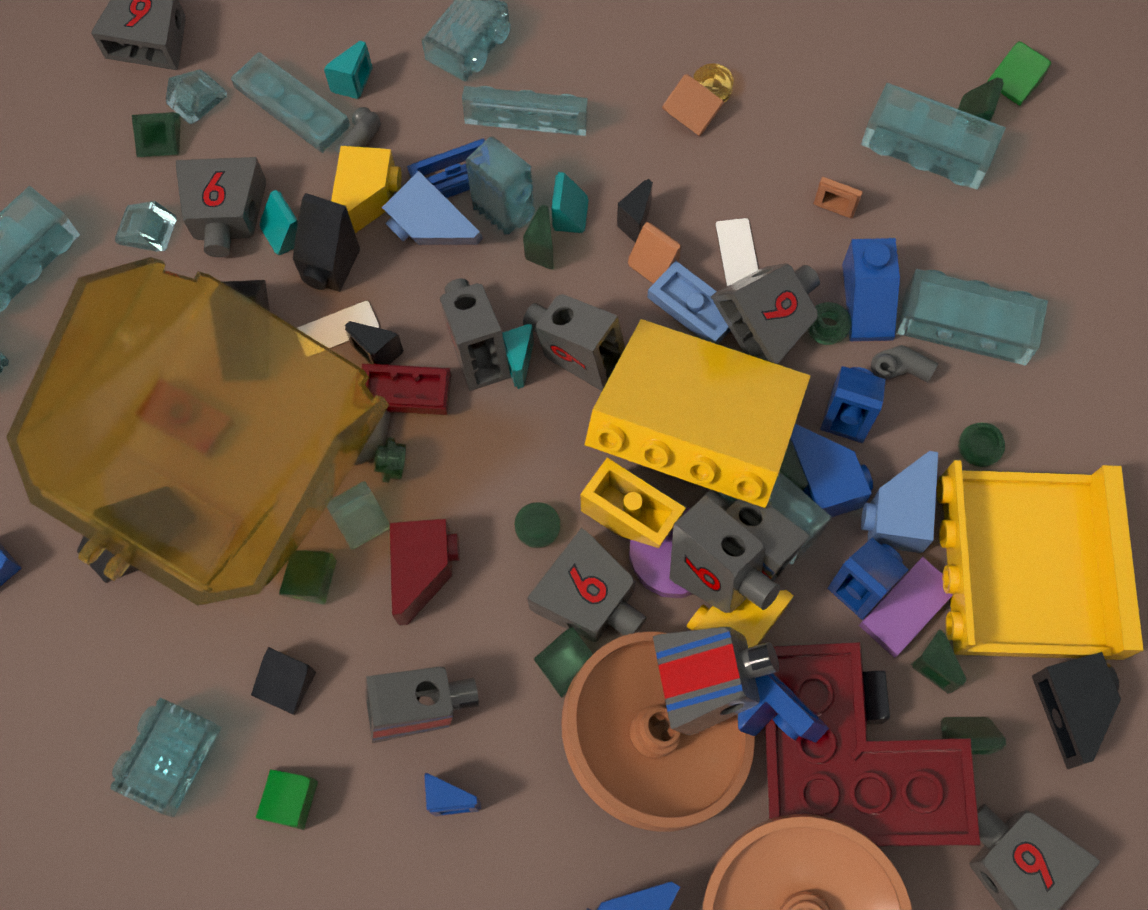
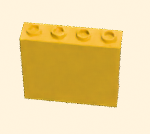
(698, 412)
(1038, 564)

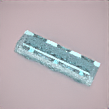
(290, 102)
(525, 110)

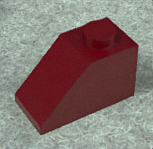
(419, 564)

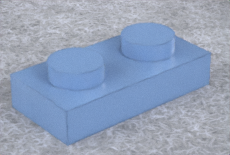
(689, 302)

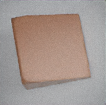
(692, 104)
(837, 197)
(653, 252)

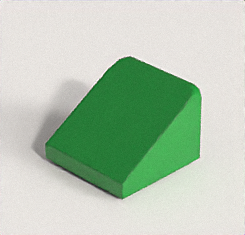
(1021, 72)
(287, 799)

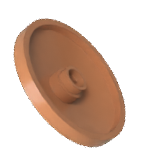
(630, 756)
(804, 866)

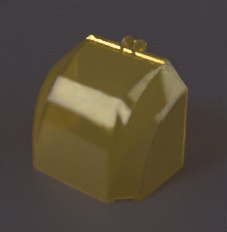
(187, 430)

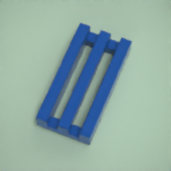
(455, 177)

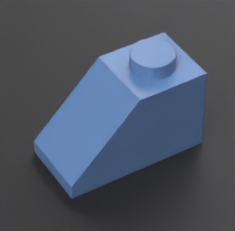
(428, 216)
(905, 507)

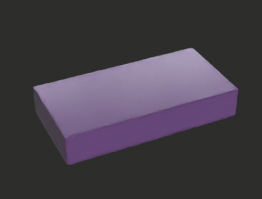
(907, 608)

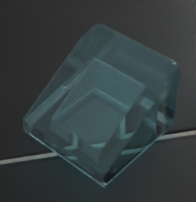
(193, 95)
(146, 226)
(358, 515)

